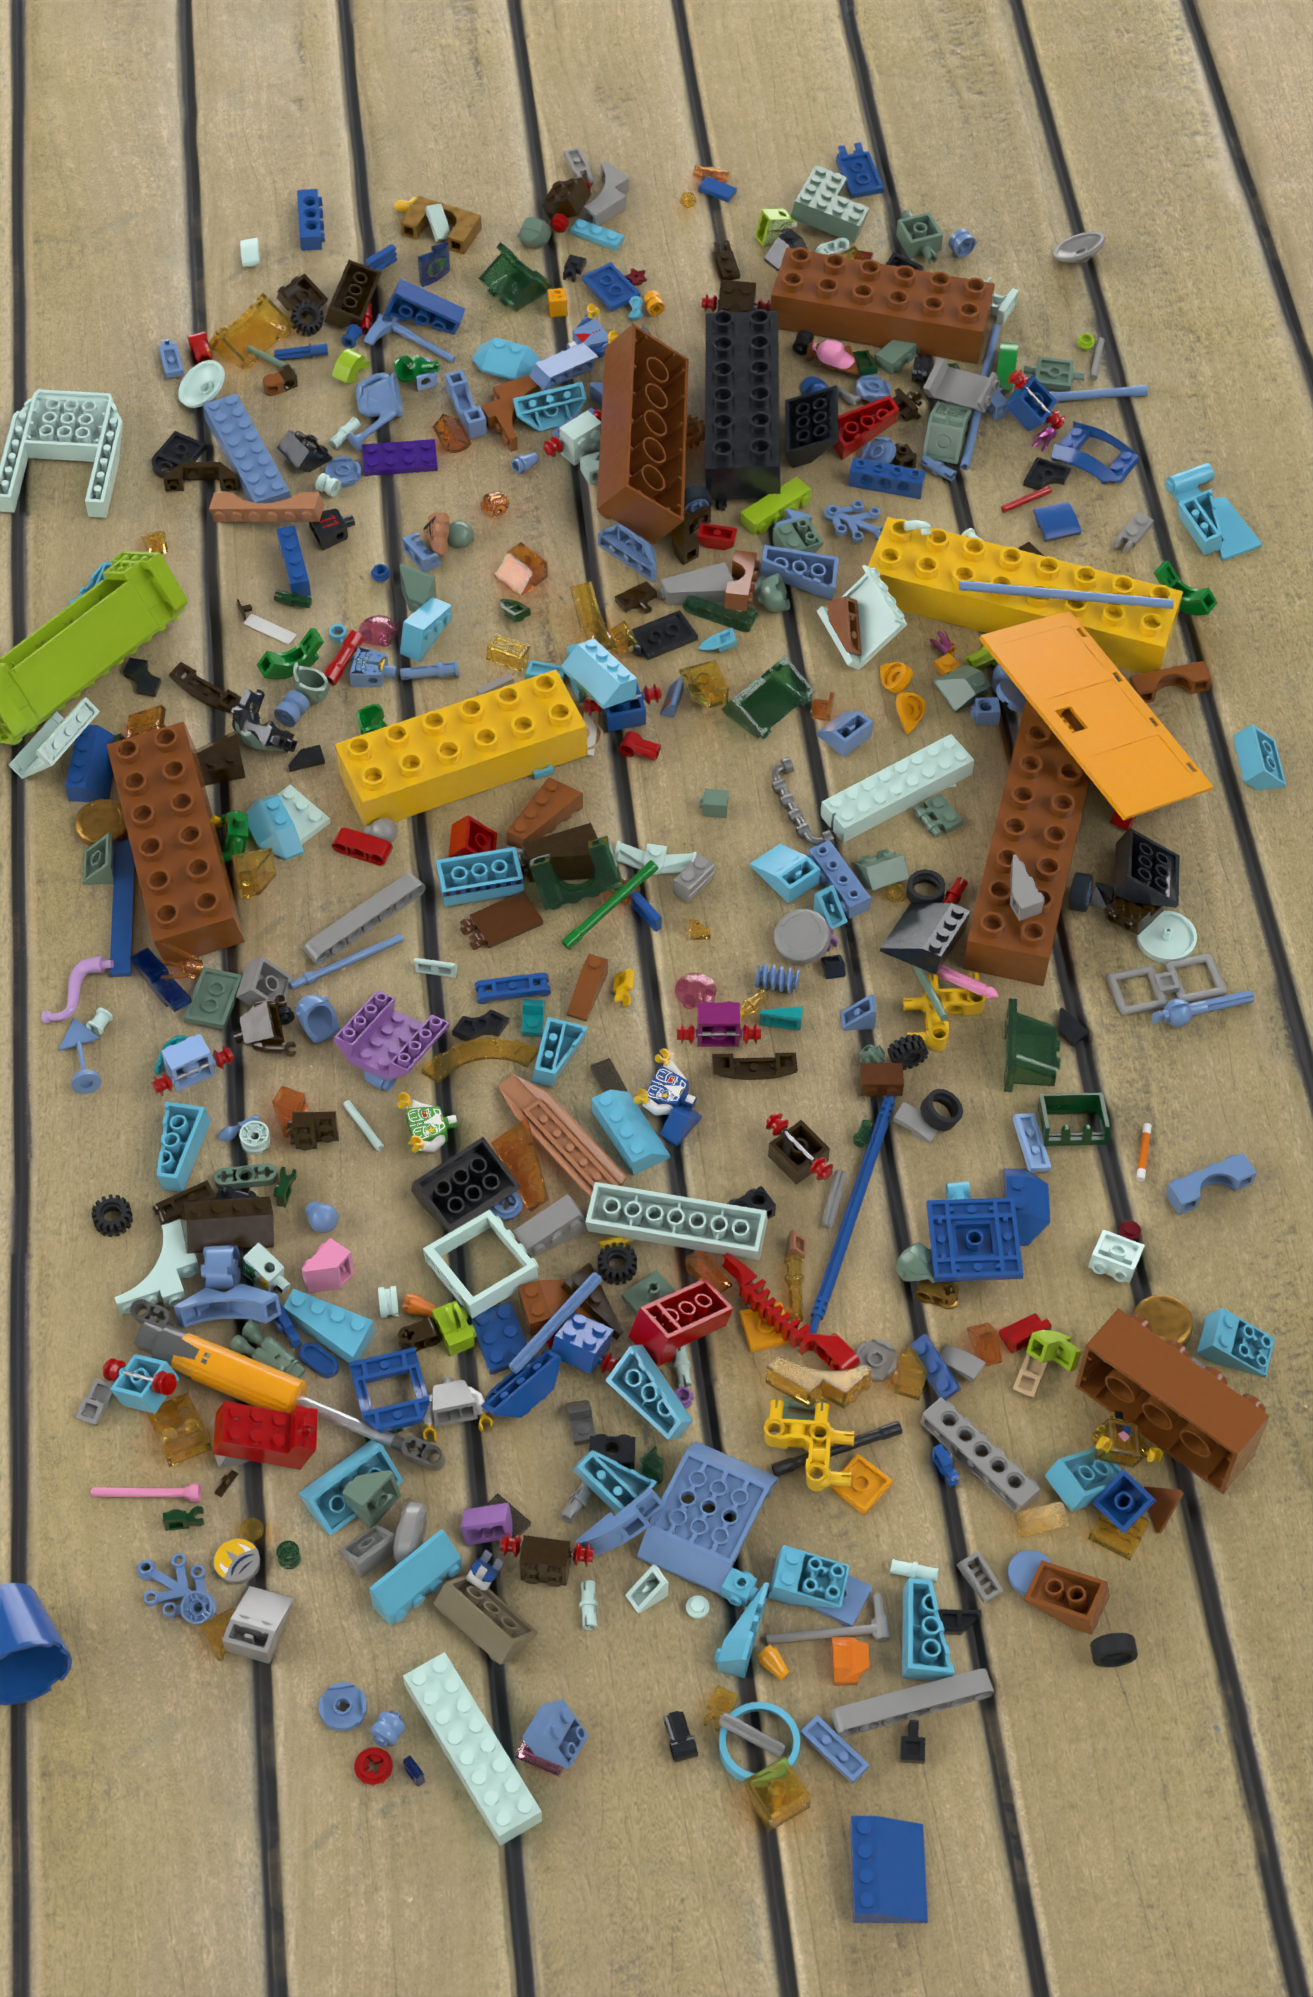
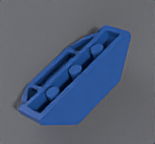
(1031, 1202)
(524, 1390)

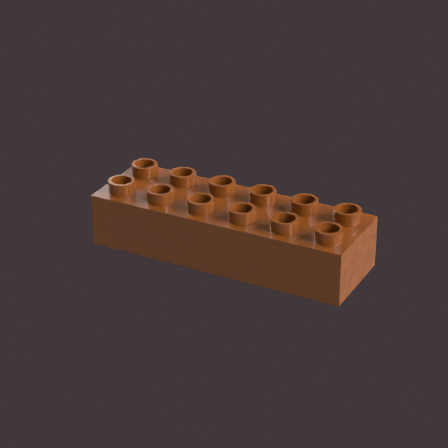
(882, 304)
(643, 434)
(175, 843)

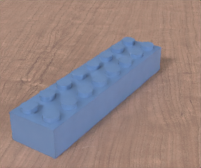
(245, 450)

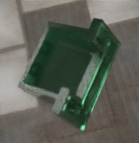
(513, 280)
(1029, 1050)

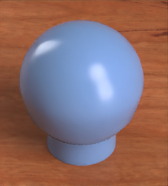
(321, 1216)

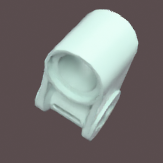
(835, 246)

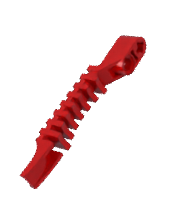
(829, 1348)

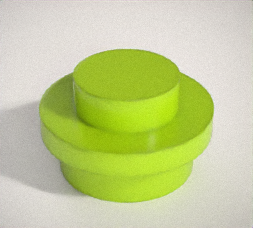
(1086, 341)

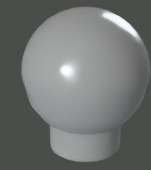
(382, 828)

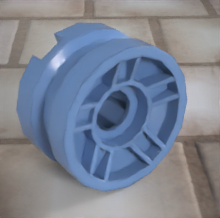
(962, 242)
(191, 1601)

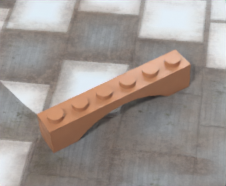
(299, 508)

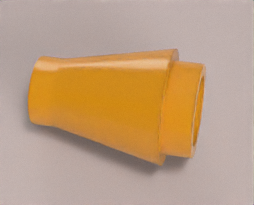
(773, 1662)

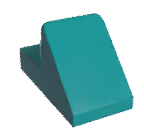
(533, 1017)

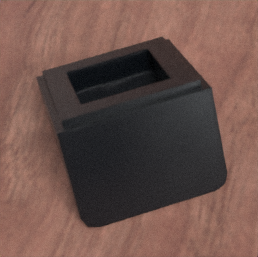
(833, 966)

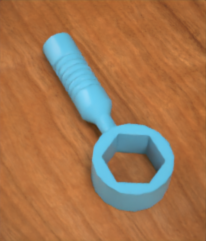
(339, 638)

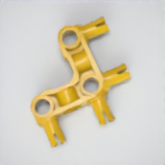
(954, 1002)
(803, 1435)

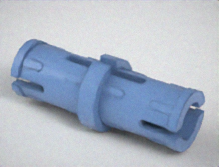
(938, 468)

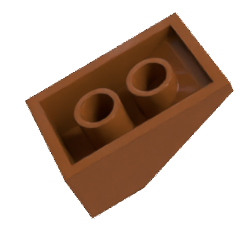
(541, 1301)
(1068, 1596)

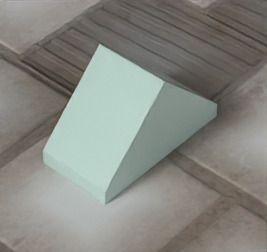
(648, 1589)

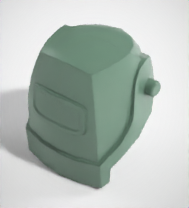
(534, 232)
(311, 683)
(915, 1263)

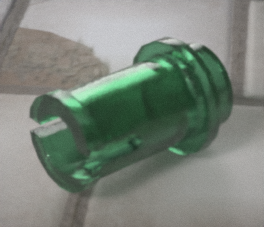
(861, 1138)

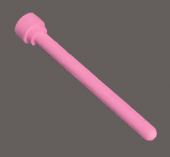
(191, 1492)

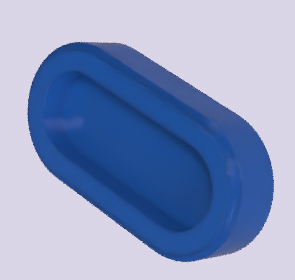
(319, 1360)

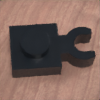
(573, 266)

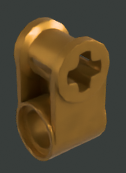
(938, 1293)

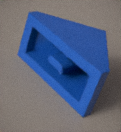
(679, 1124)

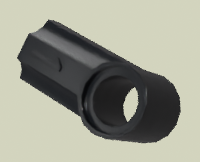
(681, 1742)

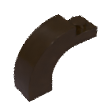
(683, 543)

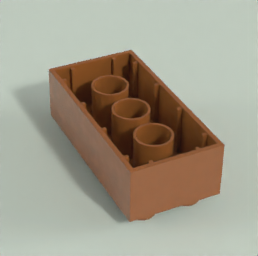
(1172, 1399)

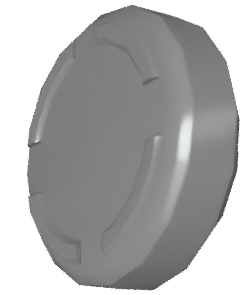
(802, 936)
(410, 1530)

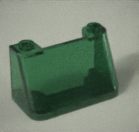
(769, 699)

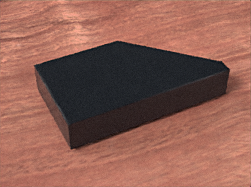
(1070, 1028)
(957, 1621)

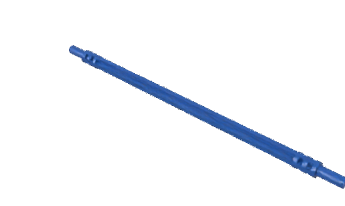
(851, 1213)

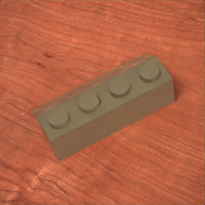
(485, 1619)

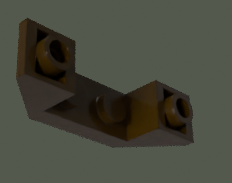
(176, 478)

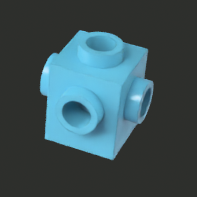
(739, 1587)

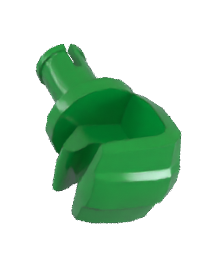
(409, 368)
(370, 718)

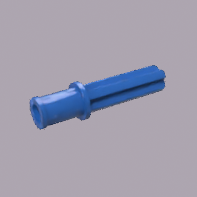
(299, 352)

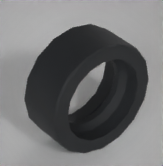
(925, 876)
(933, 1118)
(1113, 1650)

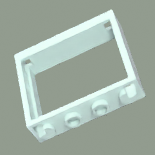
(495, 1293)

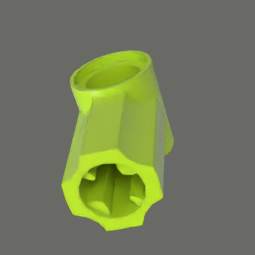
(980, 659)

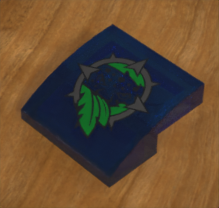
(434, 264)

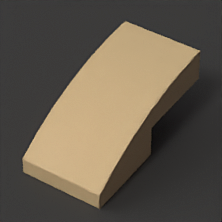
(1029, 1376)

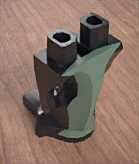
(262, 737)

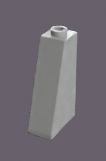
(705, 583)

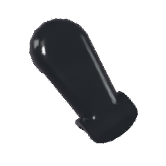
(229, 1193)

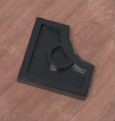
(1046, 473)

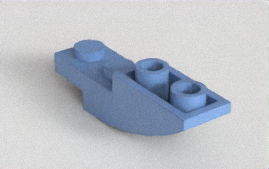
(628, 1523)

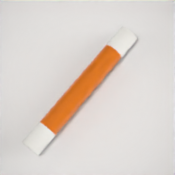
(1143, 1155)

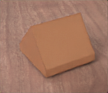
(795, 1245)

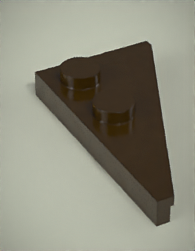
(596, 1303)

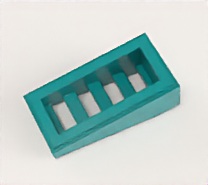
(782, 1018)

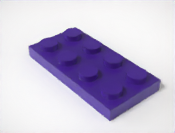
(399, 457)

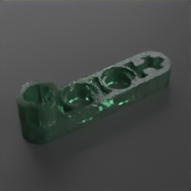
(740, 621)

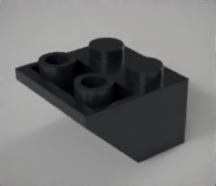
(303, 451)

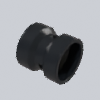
(802, 340)

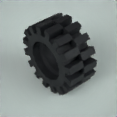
(309, 328)
(908, 1051)
(106, 1206)
(613, 1252)

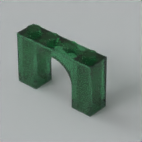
(556, 892)

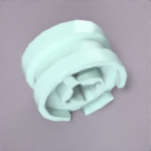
(249, 1132)
(388, 1301)

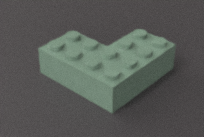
(824, 208)

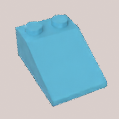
(1081, 1478)

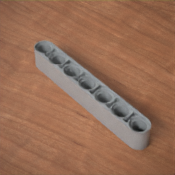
(364, 918)
(912, 1702)

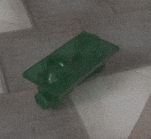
(652, 1466)

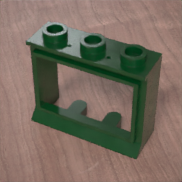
(1074, 1104)

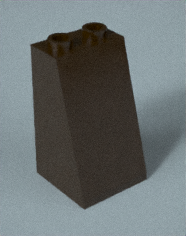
(567, 851)

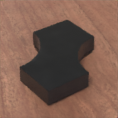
(138, 671)
(489, 1024)

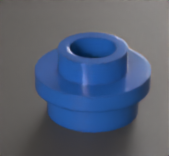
(380, 573)

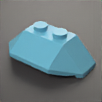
(505, 358)
(550, 407)
(273, 827)

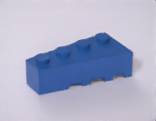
(424, 307)

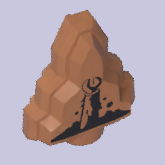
(437, 532)

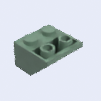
(797, 536)
(881, 869)

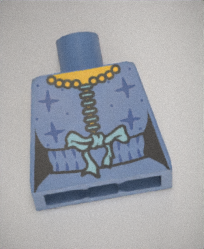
(370, 668)

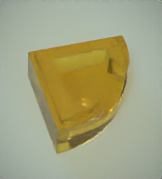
(698, 931)

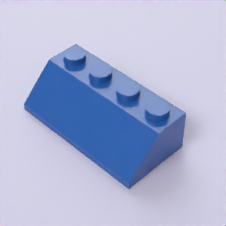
(90, 767)

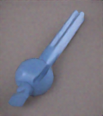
(1179, 1012)

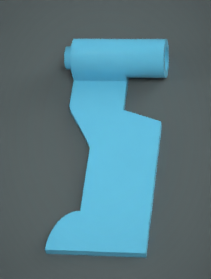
(1236, 534)

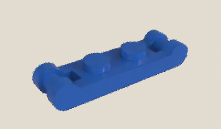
(512, 987)

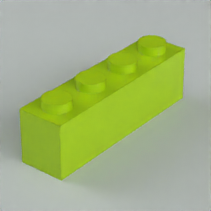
(772, 507)

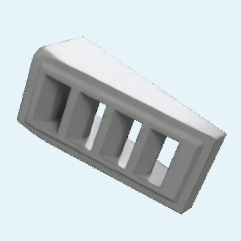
(982, 1565)

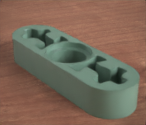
(261, 1169)

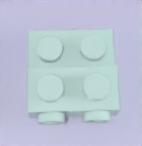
(1116, 1256)

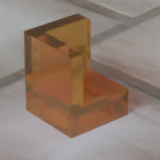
(822, 709)

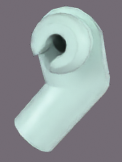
(916, 525)

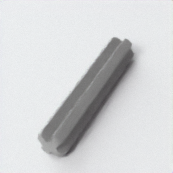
(833, 1199)
(751, 1734)

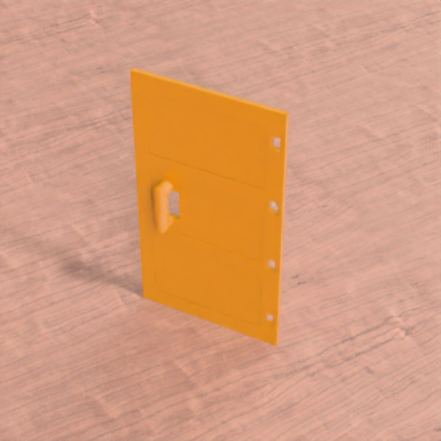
(1120, 747)

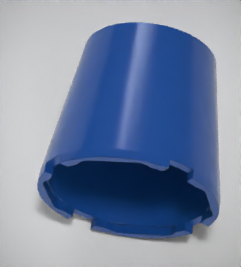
(30, 1646)

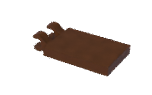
(501, 921)

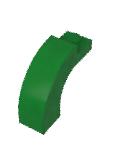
(1007, 363)
(1193, 600)
(281, 665)

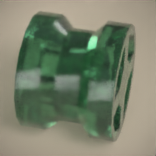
(285, 1550)

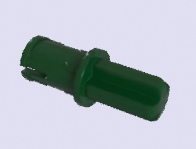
(293, 599)

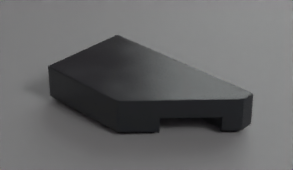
(307, 758)

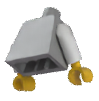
(452, 1404)

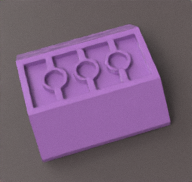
(386, 1040)

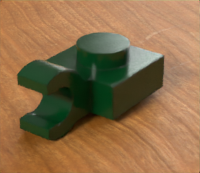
(283, 1190)
(179, 1519)

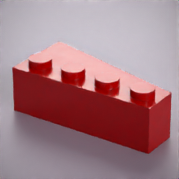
(864, 424)

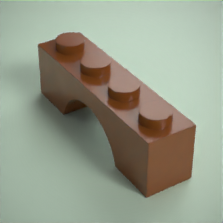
(740, 592)
(1191, 677)

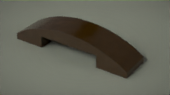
(202, 690)
(754, 1068)

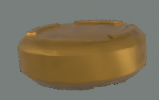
(98, 819)
(1167, 1317)

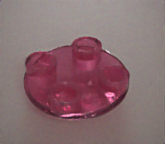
(378, 630)
(695, 989)

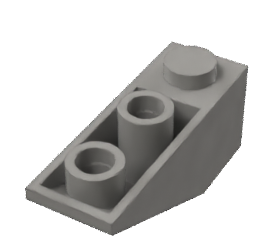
(1024, 896)

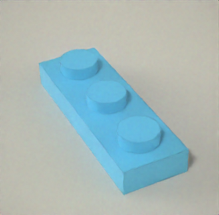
(597, 234)

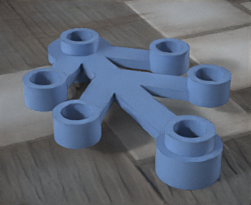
(835, 514)
(177, 1589)

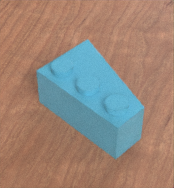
(610, 1480)

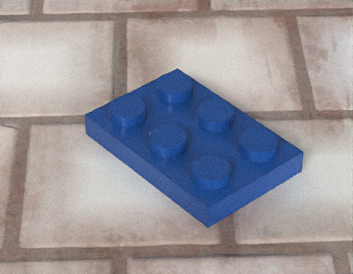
(610, 286)
(499, 1336)

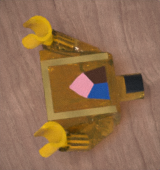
(1122, 1443)

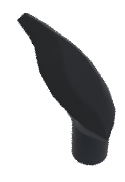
(636, 649)

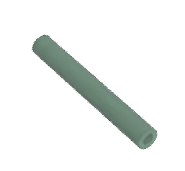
(266, 357)

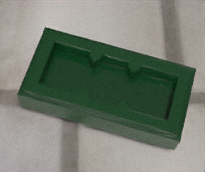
(865, 363)

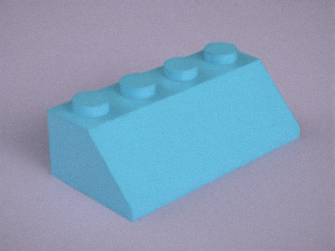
(600, 674)
(628, 1130)
(325, 1495)
(415, 1578)

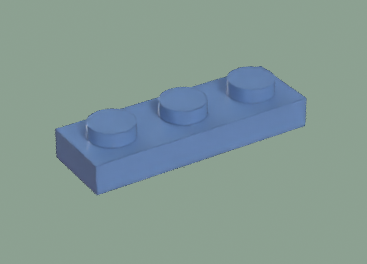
(834, 1749)

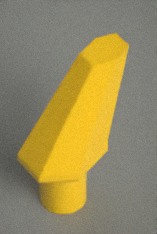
(602, 1243)

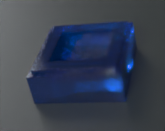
(413, 1771)

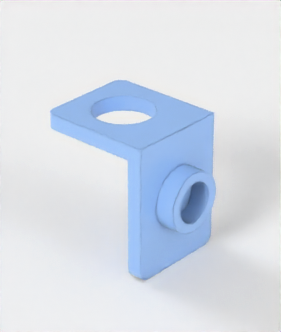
(433, 379)

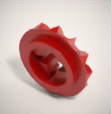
(377, 1756)

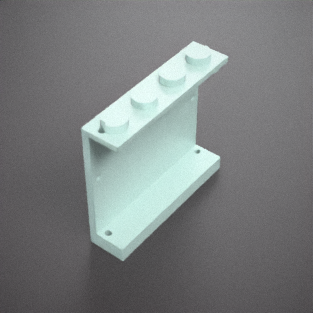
(53, 739)

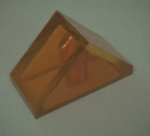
(985, 1343)

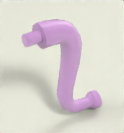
(87, 966)

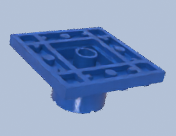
(974, 1239)

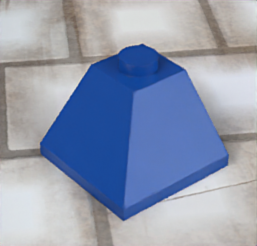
(1124, 1501)

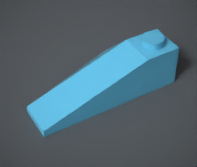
(739, 1643)

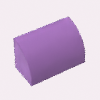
(486, 1523)

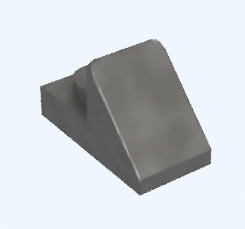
(580, 1421)

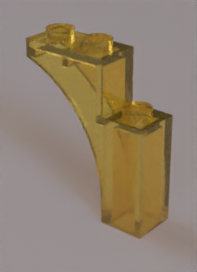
(590, 616)
(810, 1384)

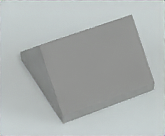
(369, 1550)

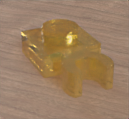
(721, 1702)

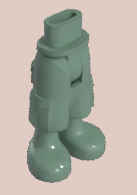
(271, 1351)

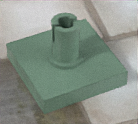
(647, 1291)

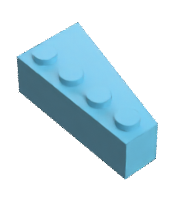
(180, 1143)
(330, 1325)
(923, 1641)

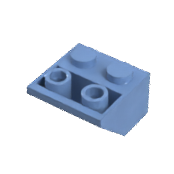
(846, 731)
(556, 1734)

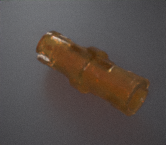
(716, 174)

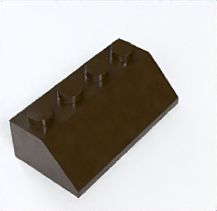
(352, 295)
(227, 1222)

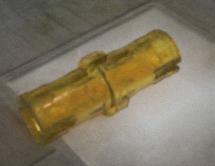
(750, 1004)

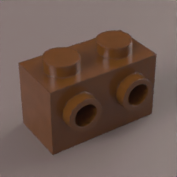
(881, 1079)

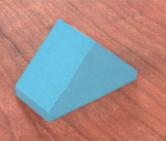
(829, 907)

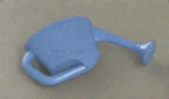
(378, 400)

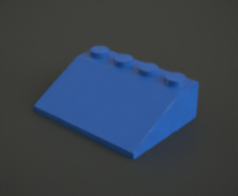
(887, 1870)

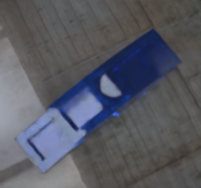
(167, 990)

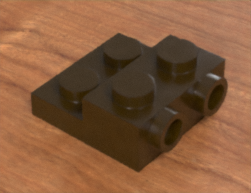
(300, 290)
(1132, 915)
(311, 1127)

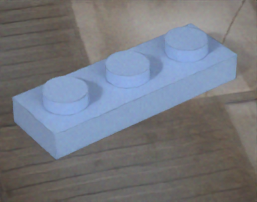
(1031, 1142)

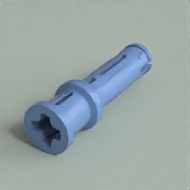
(439, 670)

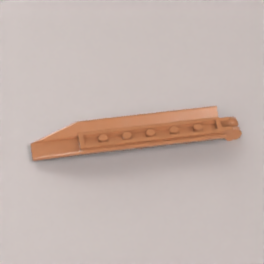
(560, 1134)

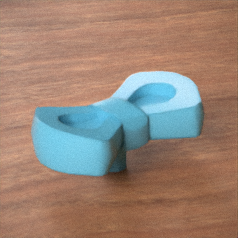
(636, 303)

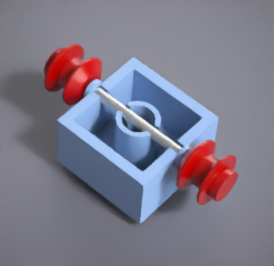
(189, 1064)

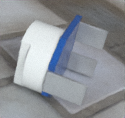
(482, 1572)

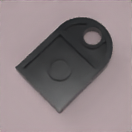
(175, 451)

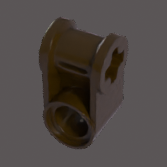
(420, 1335)

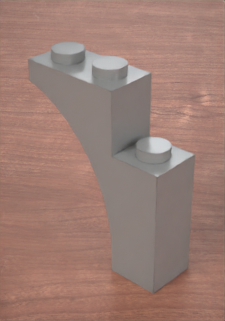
(611, 199)

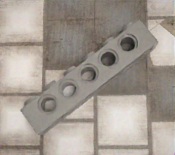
(982, 1467)

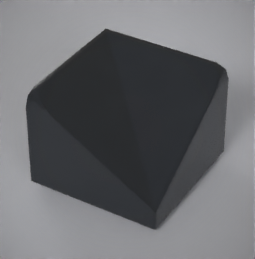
(1102, 895)

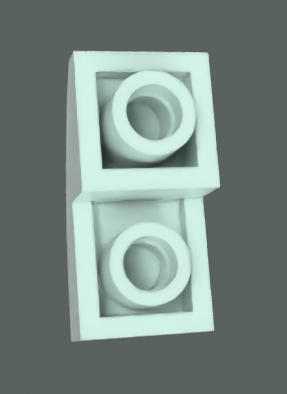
(250, 252)

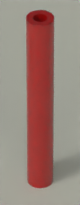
(1026, 499)

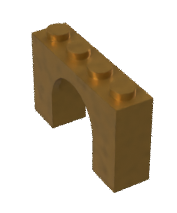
(465, 224)

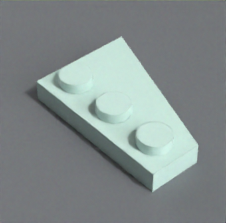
(304, 814)

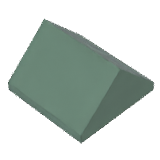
(99, 862)

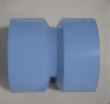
(291, 708)

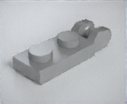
(578, 164)
(1133, 532)

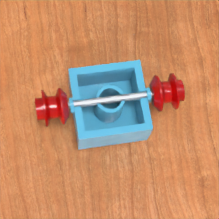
(142, 1382)

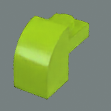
(348, 365)
(1056, 1346)

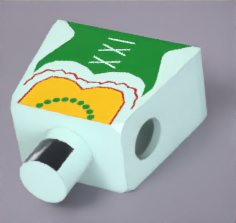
(264, 1269)

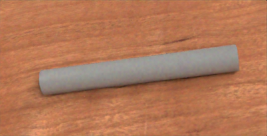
(1097, 358)

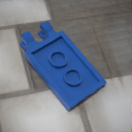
(860, 172)

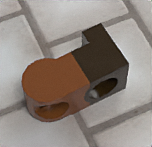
(280, 381)

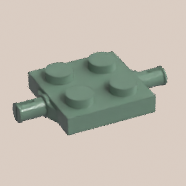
(1054, 373)

